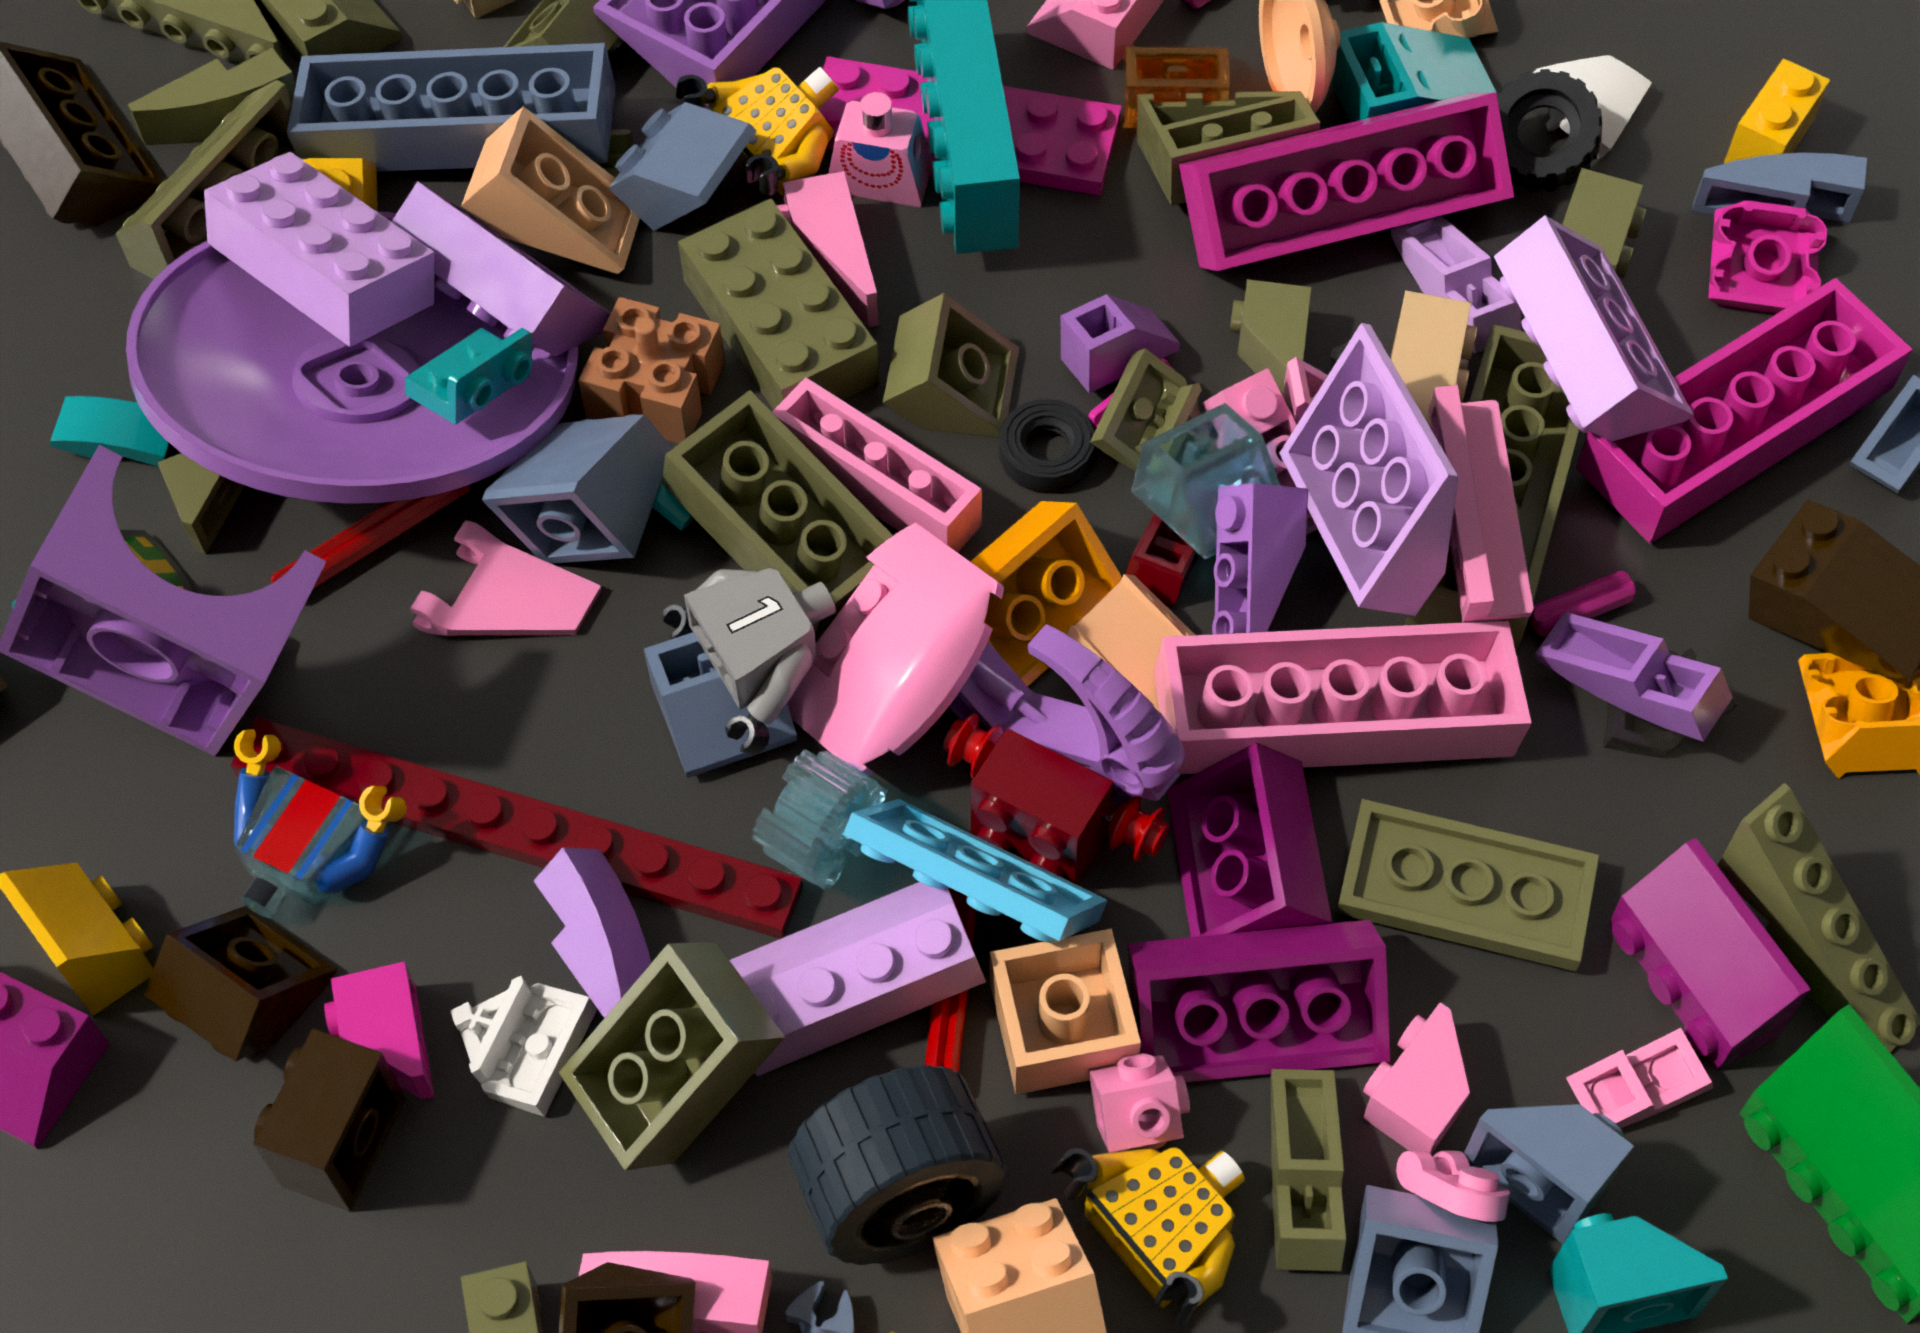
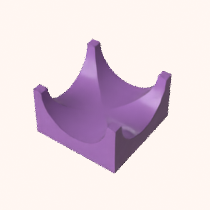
(137, 640)

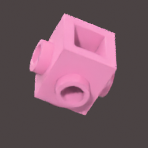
(1138, 1102)

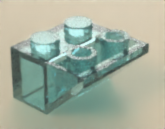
(1187, 464)

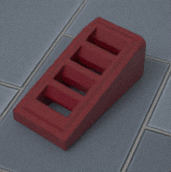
(1162, 561)

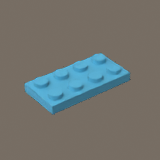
(982, 871)

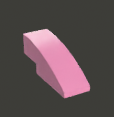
(728, 1289)

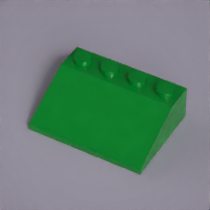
(1849, 1140)

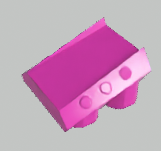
(1764, 256)

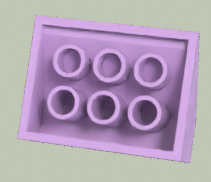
(1375, 480)

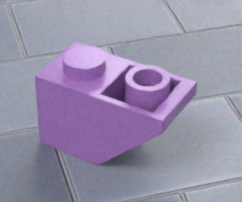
(1104, 335)

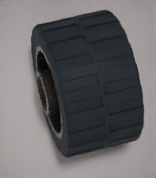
(896, 1164)

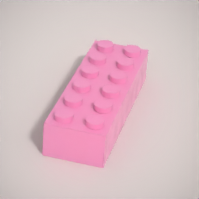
(1346, 694)

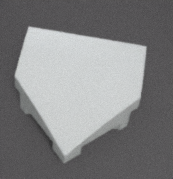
(1616, 89)
(523, 1041)

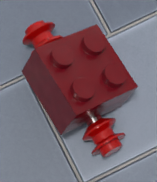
(1045, 802)

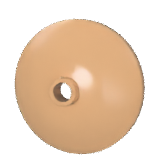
(1299, 46)

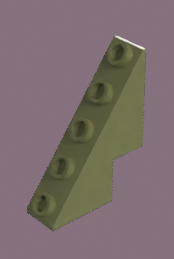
(220, 26)
(1813, 919)

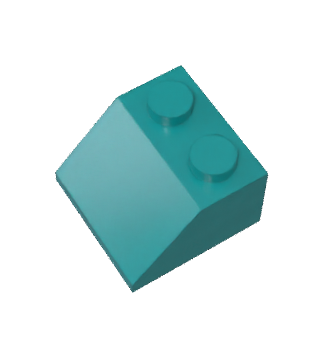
(1629, 1277)

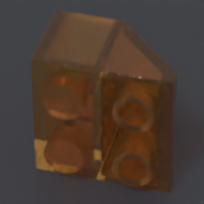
(1172, 73)

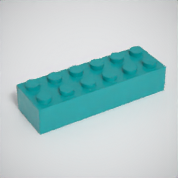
(969, 123)

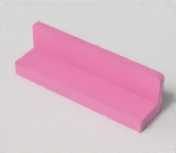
(1485, 519)

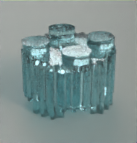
(813, 814)

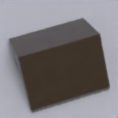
(627, 1301)

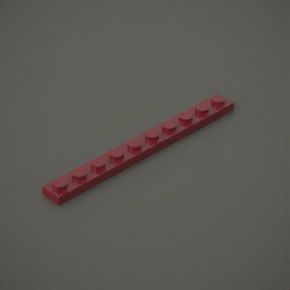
(537, 830)

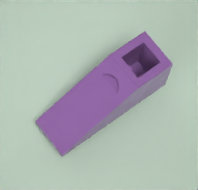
(1256, 553)

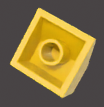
(80, 930)

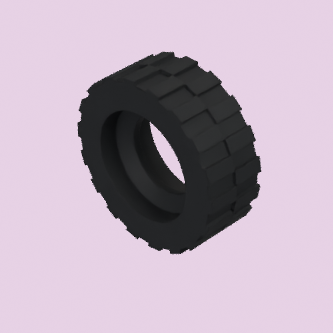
(1575, 103)

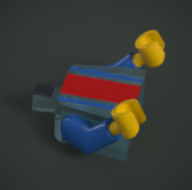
(300, 834)

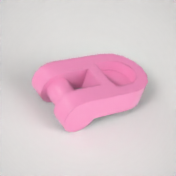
(1453, 1184)

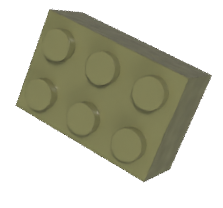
(670, 1054)

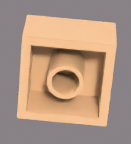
(1062, 1009)
(1020, 1274)

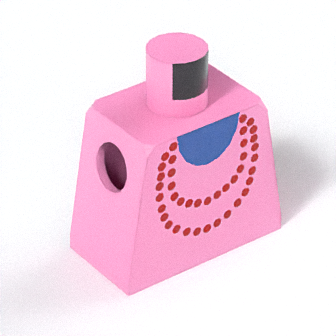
(882, 151)

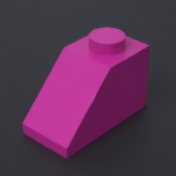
(384, 1014)

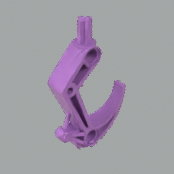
(1112, 735)

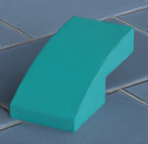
(107, 422)

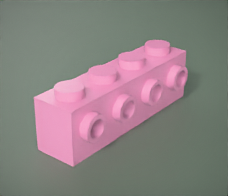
(881, 468)

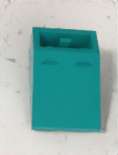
(1403, 67)

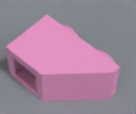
(1424, 1088)

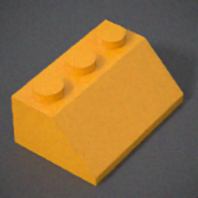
(1050, 576)

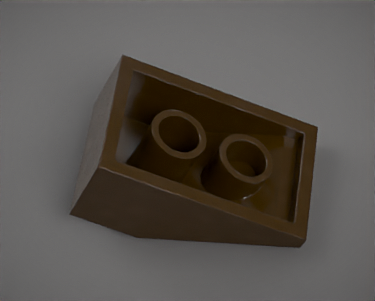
(1841, 592)

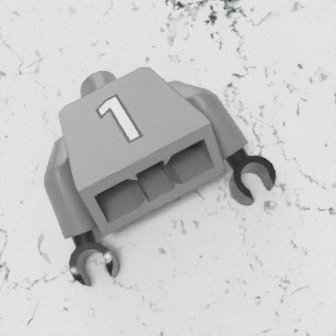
(755, 639)

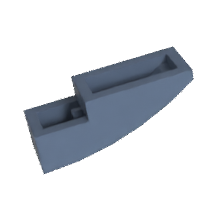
(1820, 182)
(1893, 446)

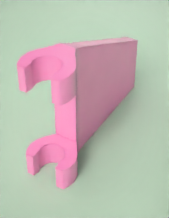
(507, 593)

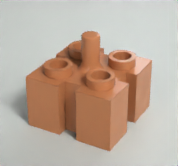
(653, 368)

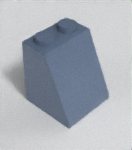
(583, 489)

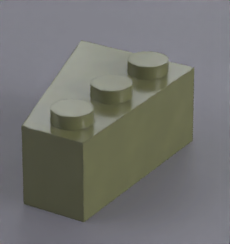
(1201, 129)

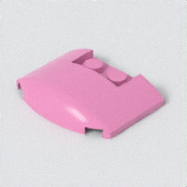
(896, 650)

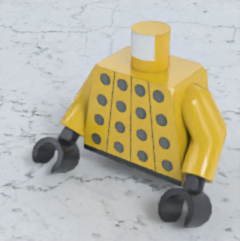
(786, 116)
(1160, 1217)

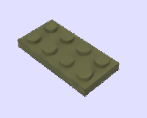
(1469, 884)

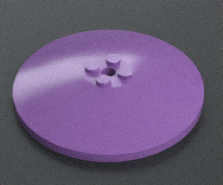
(269, 402)

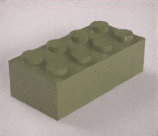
(777, 306)
(773, 502)

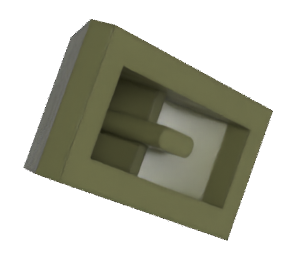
(200, 498)

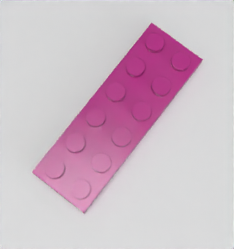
(1054, 137)

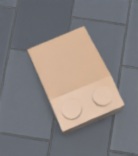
(549, 195)

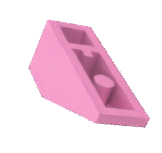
(828, 226)

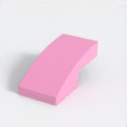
(1643, 1081)

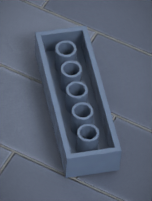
(445, 103)

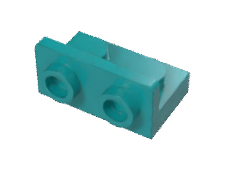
(471, 374)

